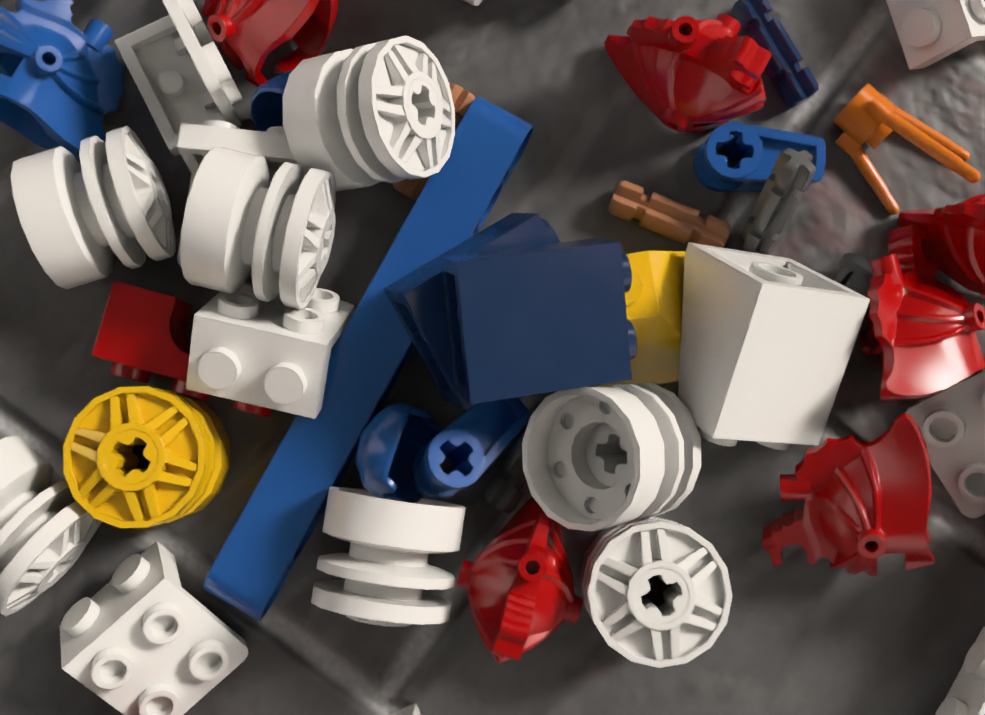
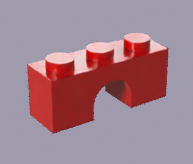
(148, 334)

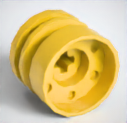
(181, 440)

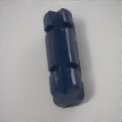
(795, 83)

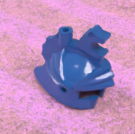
(55, 75)

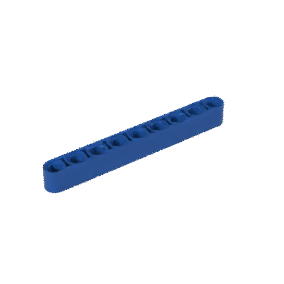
(362, 366)

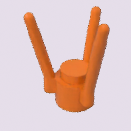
(872, 118)

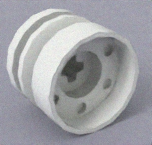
(370, 113)
(92, 209)
(247, 226)
(610, 454)
(39, 526)
(387, 558)
(617, 576)

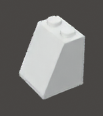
(762, 346)

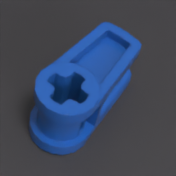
(756, 153)
(470, 444)

